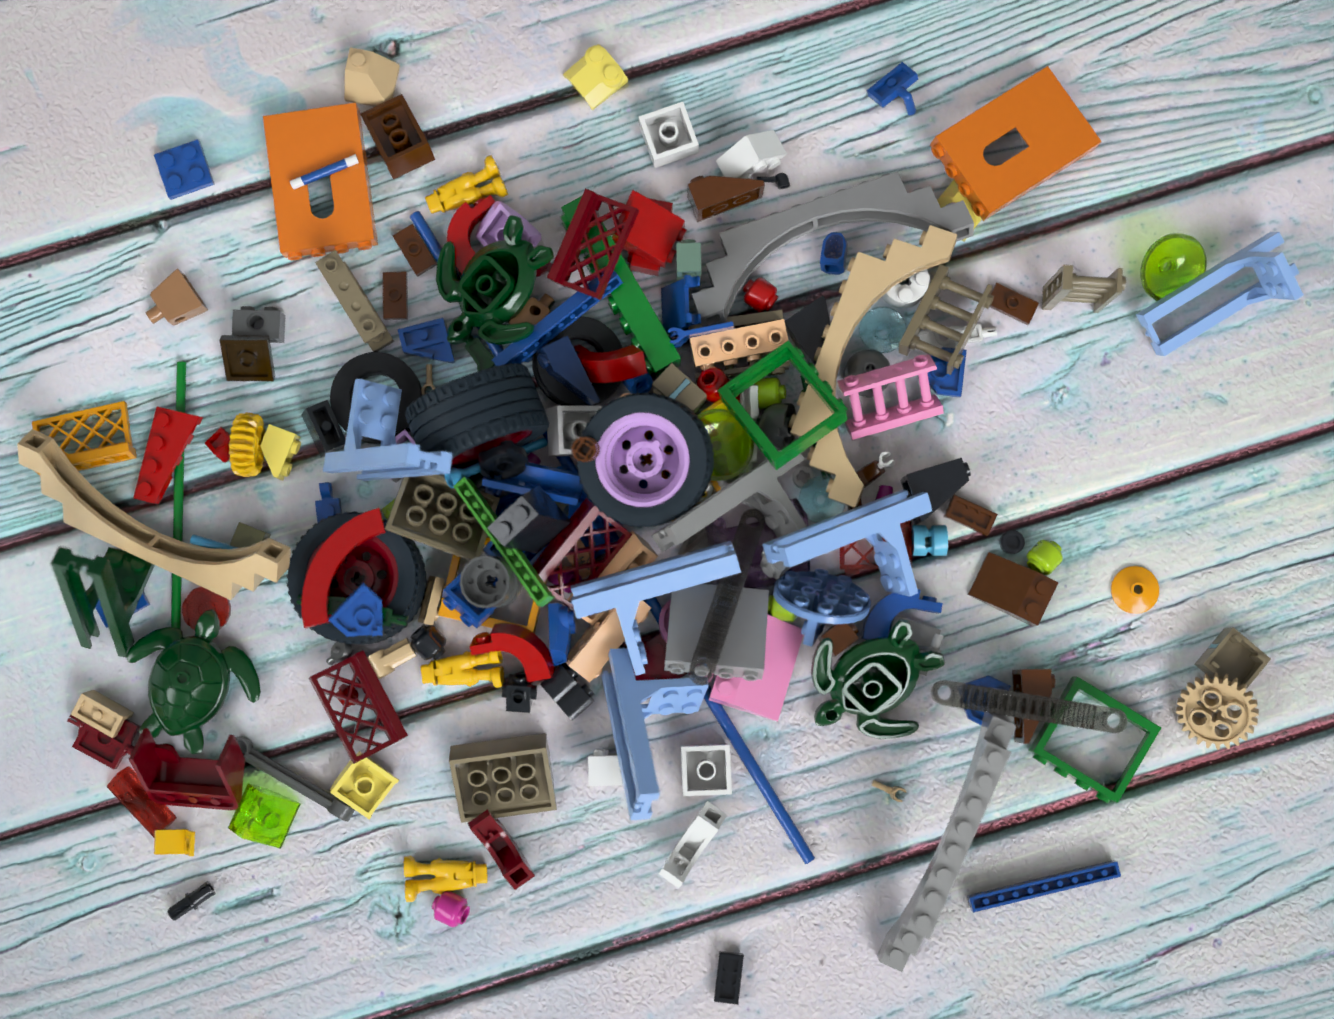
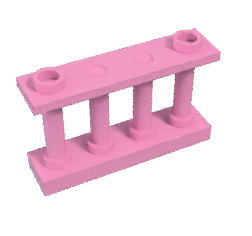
(894, 416)

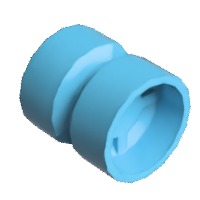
(937, 540)

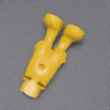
(462, 189)
(460, 671)
(449, 876)

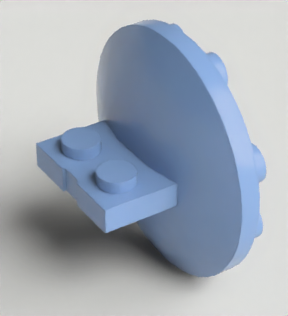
(821, 600)

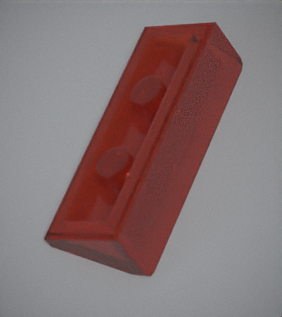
(132, 795)

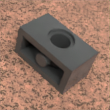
(274, 322)

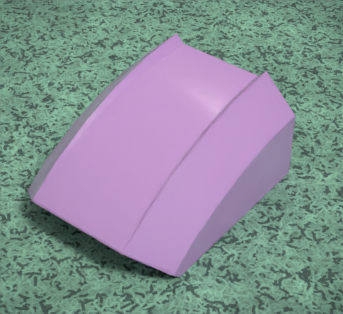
(493, 224)

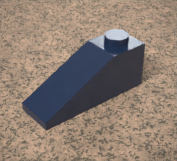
(565, 366)

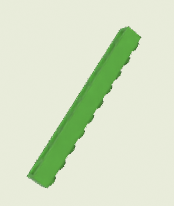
(515, 558)

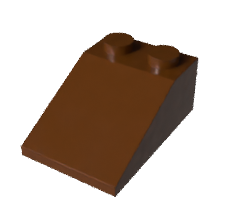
(397, 136)
(720, 194)
(1013, 589)
(1033, 682)

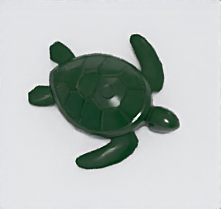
(492, 286)
(191, 678)
(871, 681)

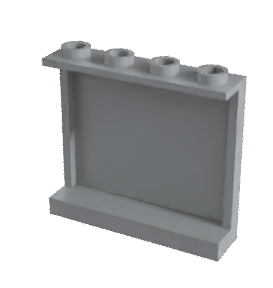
(745, 643)

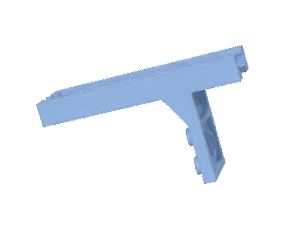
(1275, 282)
(375, 416)
(868, 521)
(629, 587)
(628, 724)

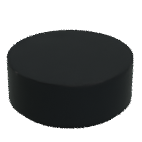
(1012, 542)

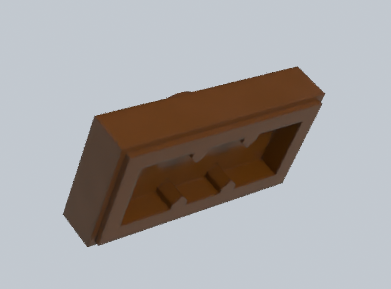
(414, 250)
(395, 296)
(1013, 304)
(970, 515)

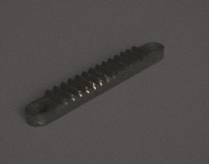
(726, 599)
(1029, 706)

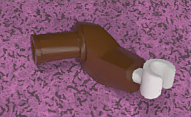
(873, 471)

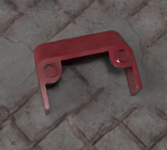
(189, 780)

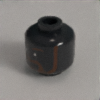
(428, 642)

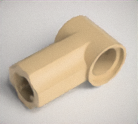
(387, 660)

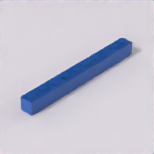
(554, 323)
(1044, 886)

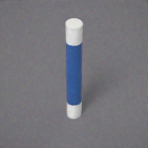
(323, 172)

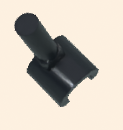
(781, 179)

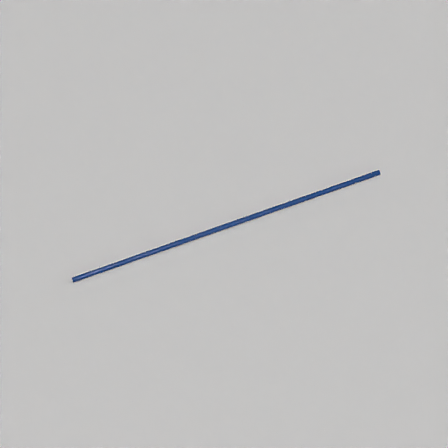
(716, 708)

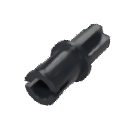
(191, 901)

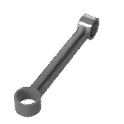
(333, 804)

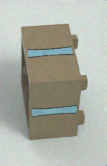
(679, 387)
(1233, 655)

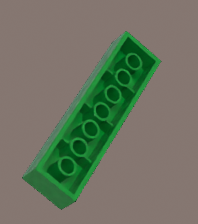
(631, 304)

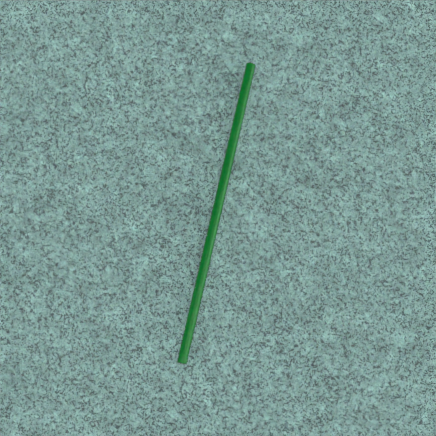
(178, 499)

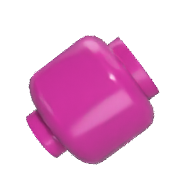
(450, 909)

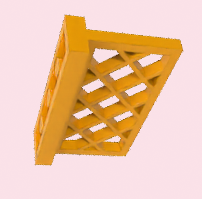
(103, 454)

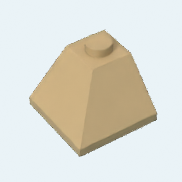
(369, 78)

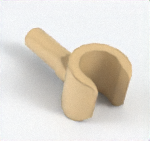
(429, 381)
(890, 790)

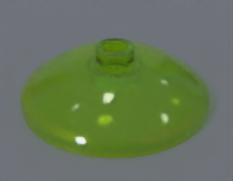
(1184, 262)
(735, 443)

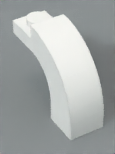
(692, 844)

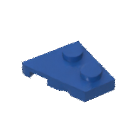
(427, 341)

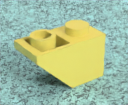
(278, 448)

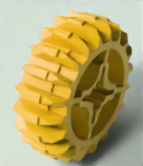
(245, 443)

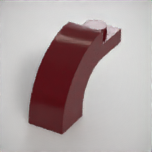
(502, 849)

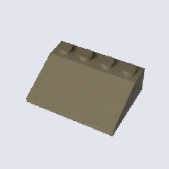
(437, 516)
(503, 776)

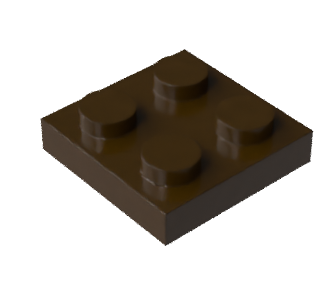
(247, 357)

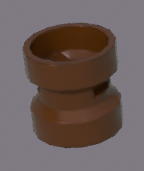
(589, 446)

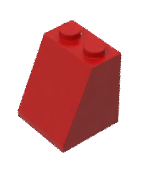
(653, 231)

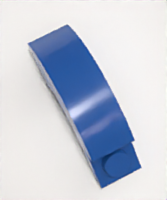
(883, 612)

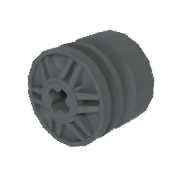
(478, 580)

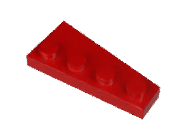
(165, 445)

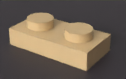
(433, 593)

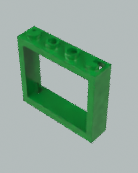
(761, 369)
(1083, 781)

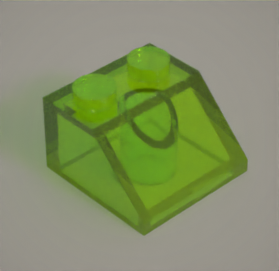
(263, 816)

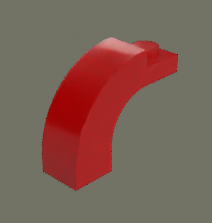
(461, 229)
(612, 365)
(520, 643)

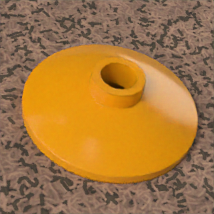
(1123, 589)

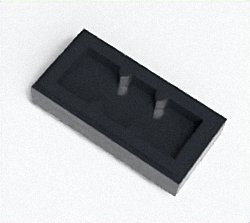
(728, 977)

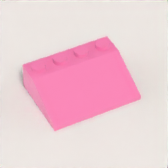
(766, 695)

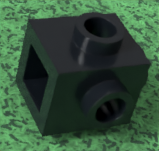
(519, 693)

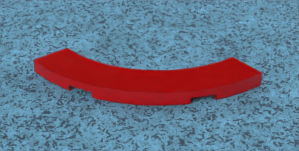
(328, 560)

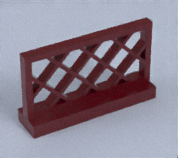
(584, 219)
(568, 538)
(378, 702)

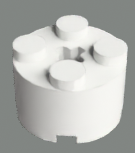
(909, 293)

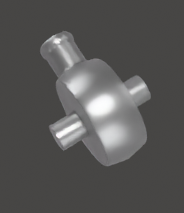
(339, 652)

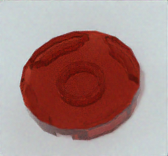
(201, 600)

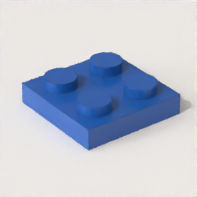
(184, 169)

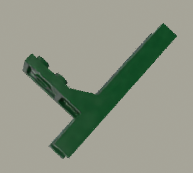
(116, 582)

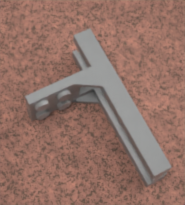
(749, 489)

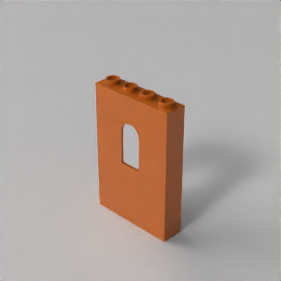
(1045, 121)
(304, 143)

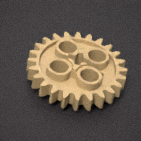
(1228, 694)

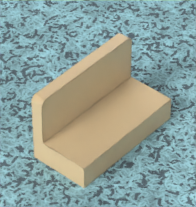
(101, 712)

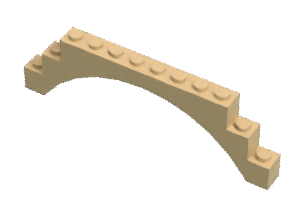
(866, 284)
(89, 511)

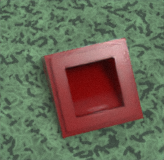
(219, 444)

